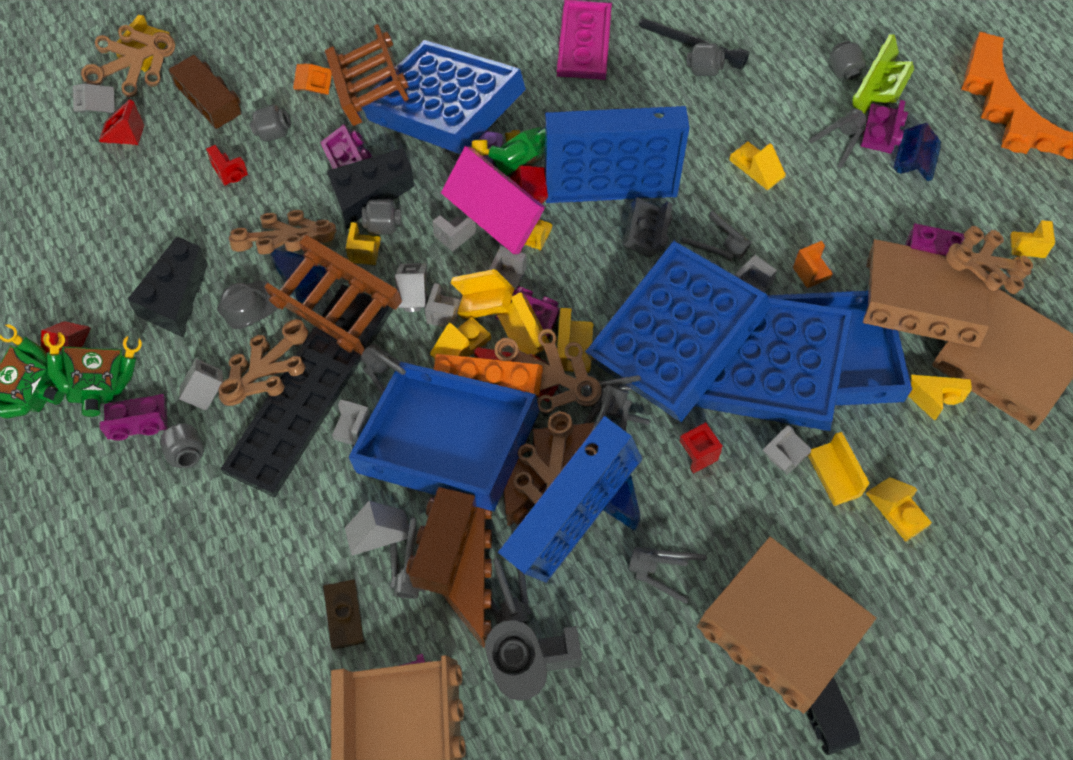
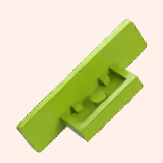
(884, 79)

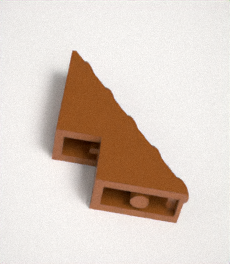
(517, 503)
(469, 592)

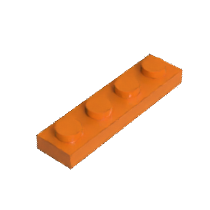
(508, 374)

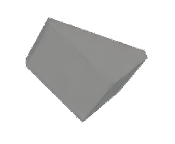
(376, 527)

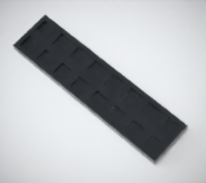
(292, 418)

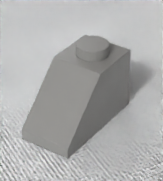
(412, 286)

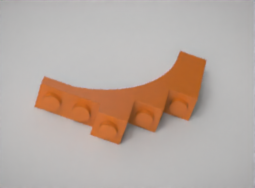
(1003, 105)

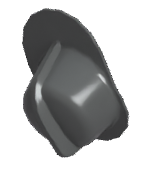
(245, 304)
(516, 660)

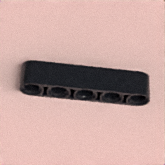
(833, 720)

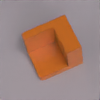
(312, 78)
(811, 266)

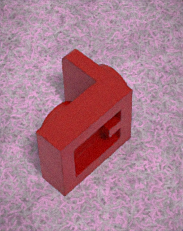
(227, 170)

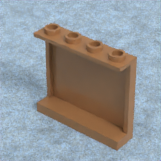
(925, 295)
(1020, 362)
(786, 624)
(398, 712)

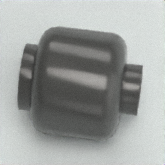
(706, 59)
(847, 60)
(270, 123)
(381, 216)
(182, 445)

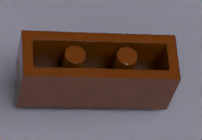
(205, 91)
(442, 541)

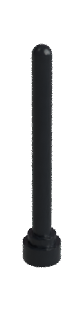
(737, 58)

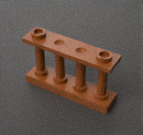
(344, 77)
(336, 267)

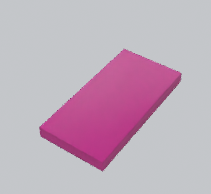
(584, 40)
(492, 200)

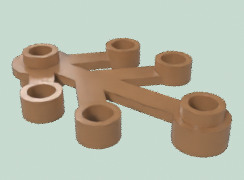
(131, 57)
(320, 230)
(962, 257)
(554, 373)
(237, 387)
(546, 473)

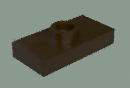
(343, 614)

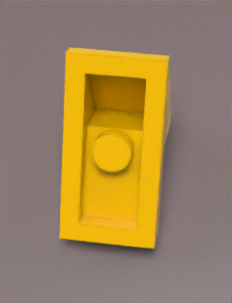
(759, 165)
(461, 340)
(932, 391)
(896, 504)

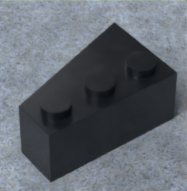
(373, 178)
(170, 287)

